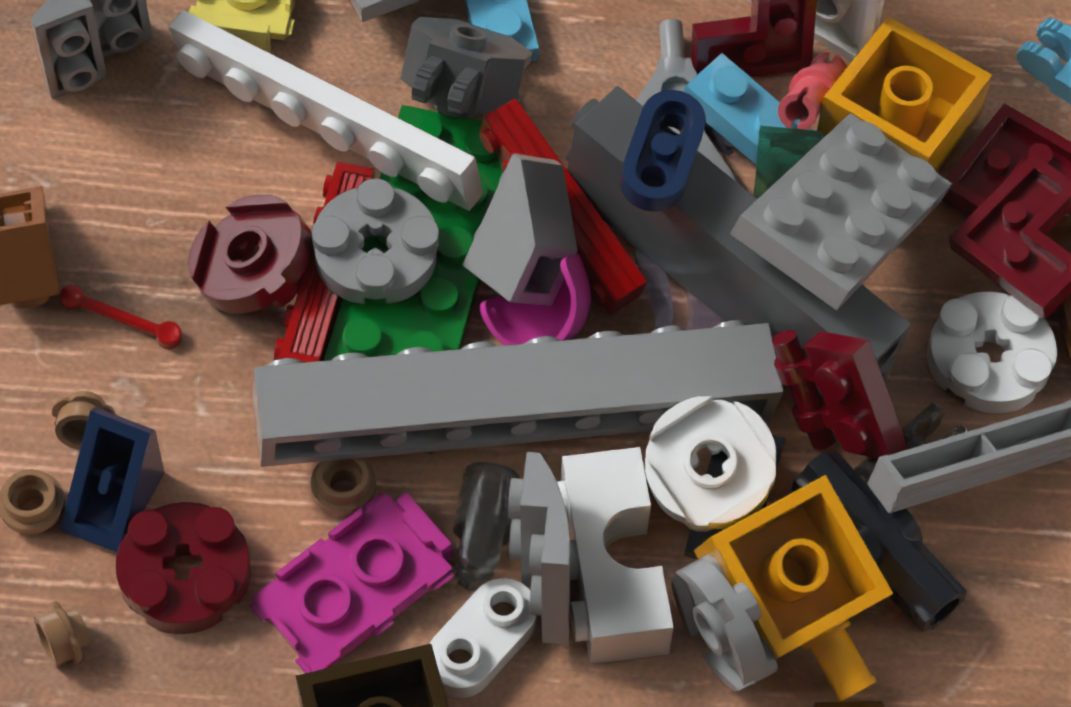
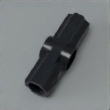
(916, 577)

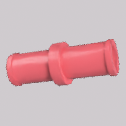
(808, 90)

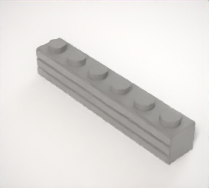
(972, 458)

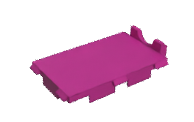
(355, 580)

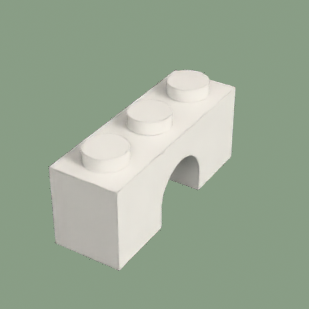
(619, 608)

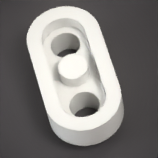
(485, 635)

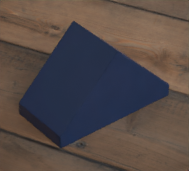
(111, 479)

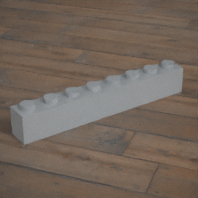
(505, 392)

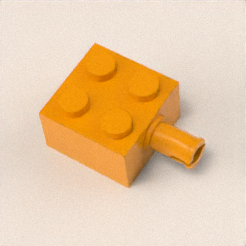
(910, 91)
(806, 577)

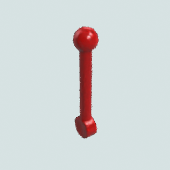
(167, 333)

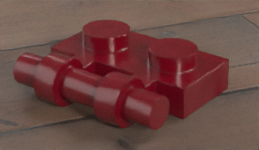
(852, 392)

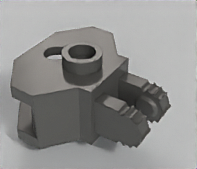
(462, 66)

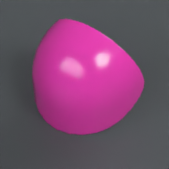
(521, 322)

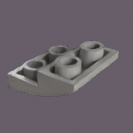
(78, 35)
(542, 546)

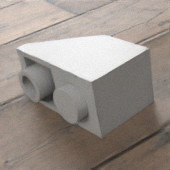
(525, 233)

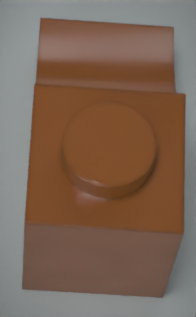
(26, 250)

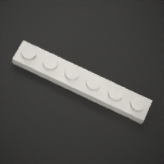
(336, 115)

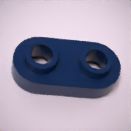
(660, 154)

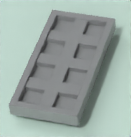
(841, 210)

